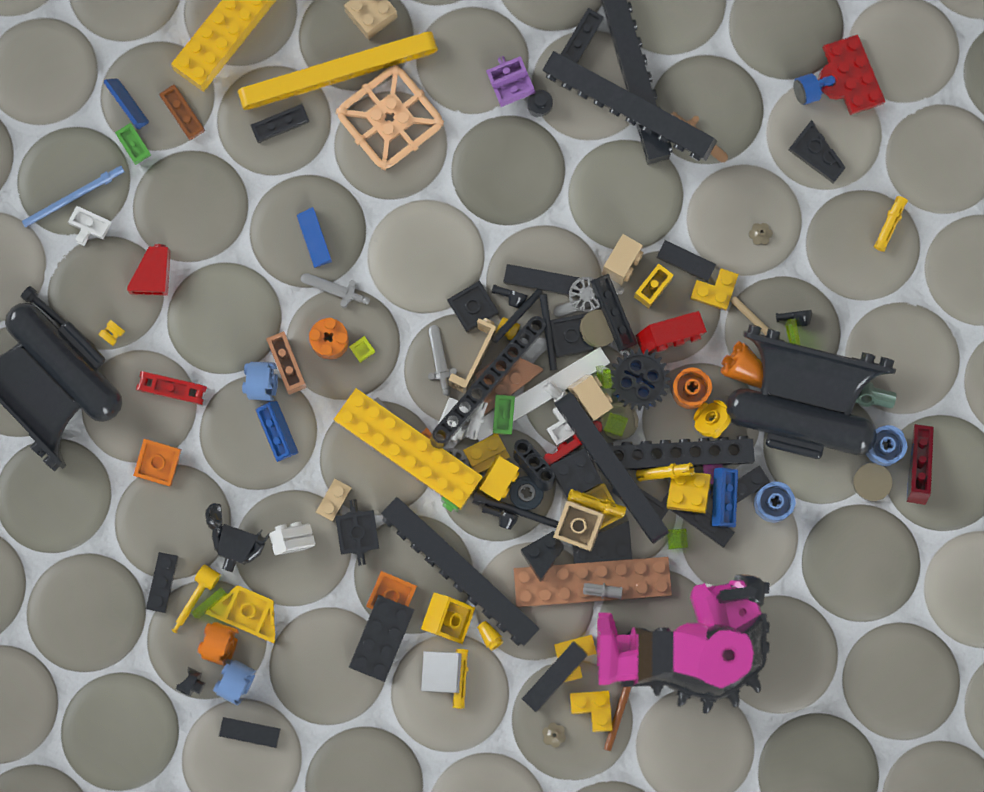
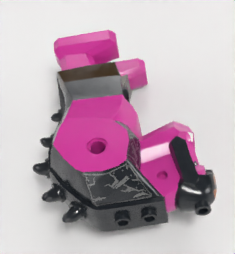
(696, 659)

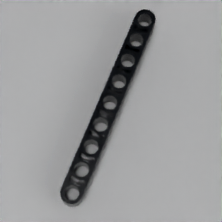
(481, 387)
(611, 468)

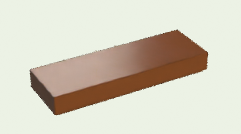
(182, 112)

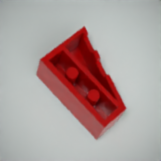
(671, 333)

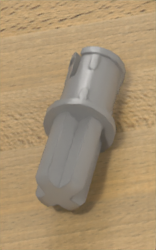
(602, 590)

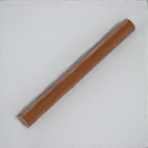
(617, 718)

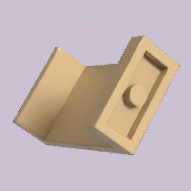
(461, 384)

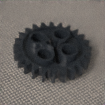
(630, 394)

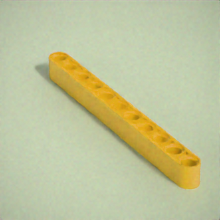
(337, 70)

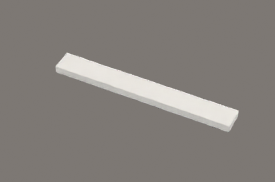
(537, 396)

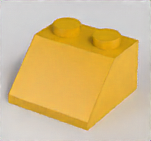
(448, 618)

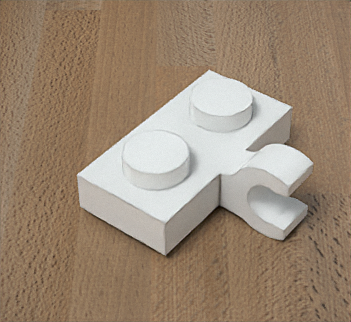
(89, 224)
(561, 430)

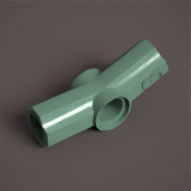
(876, 396)

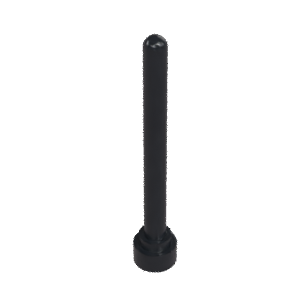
(30, 295)
(481, 498)

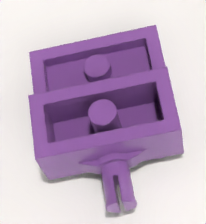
(510, 81)

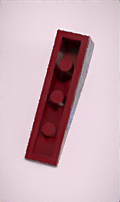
(920, 465)

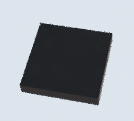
(472, 305)
(568, 337)

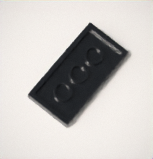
(381, 638)

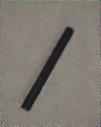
(516, 316)
(548, 332)

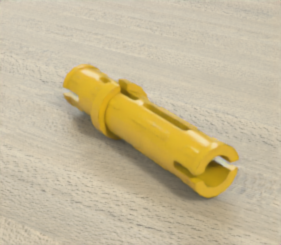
(894, 216)
(665, 472)
(604, 506)
(459, 698)

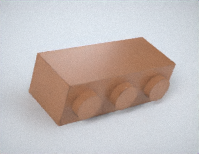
(286, 363)

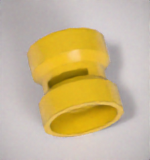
(114, 329)
(512, 332)

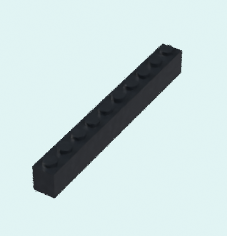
(633, 70)
(630, 106)
(460, 571)

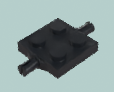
(357, 532)

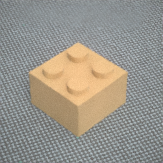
(370, 15)
(621, 261)
(590, 396)
(579, 525)

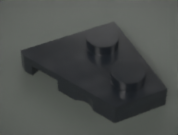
(542, 554)

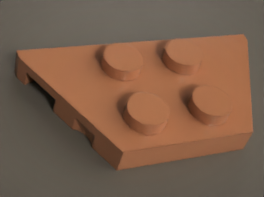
(517, 378)

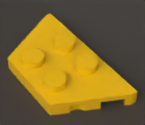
(247, 612)

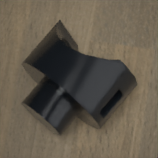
(540, 103)
(191, 683)

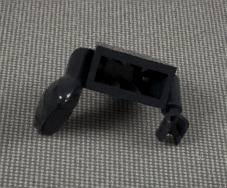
(231, 542)

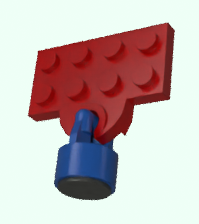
(845, 77)

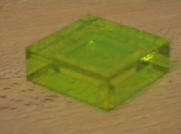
(616, 424)
(677, 539)

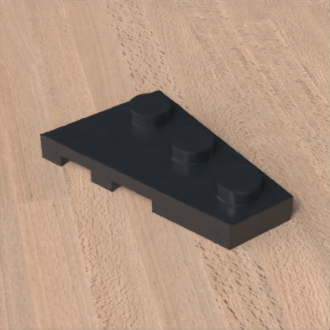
(816, 153)
(609, 546)

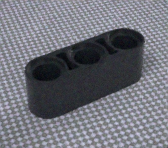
(534, 473)

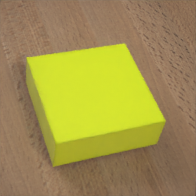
(362, 349)

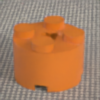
(331, 328)
(698, 380)
(218, 643)

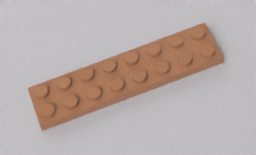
(565, 582)

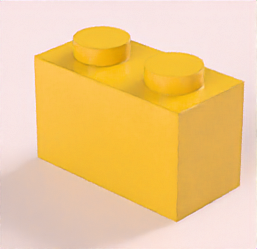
(653, 286)
(498, 478)

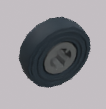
(517, 497)

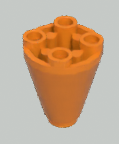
(743, 366)

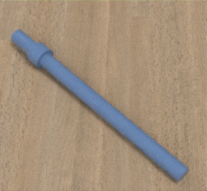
(105, 178)

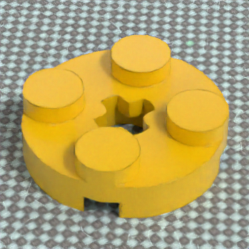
(715, 427)

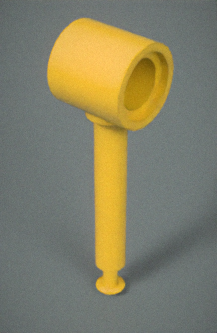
(207, 579)

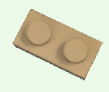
(333, 500)

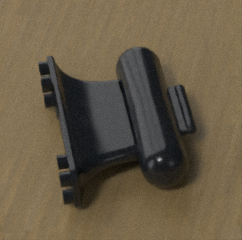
(51, 378)
(807, 398)

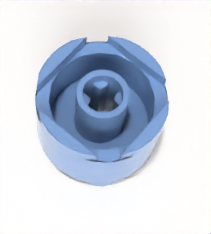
(260, 381)
(896, 443)
(783, 496)
(235, 682)

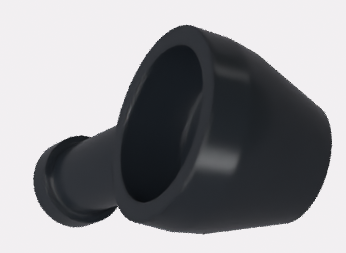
(515, 298)
(802, 318)
(506, 519)

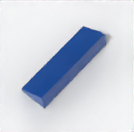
(126, 103)
(314, 237)
(276, 430)
(724, 497)

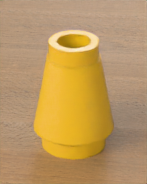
(490, 636)

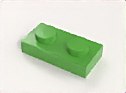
(133, 143)
(503, 414)

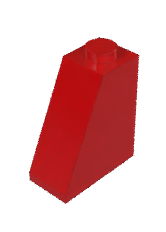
(152, 273)

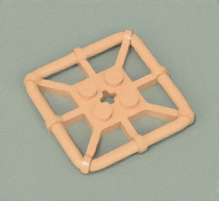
(389, 105)

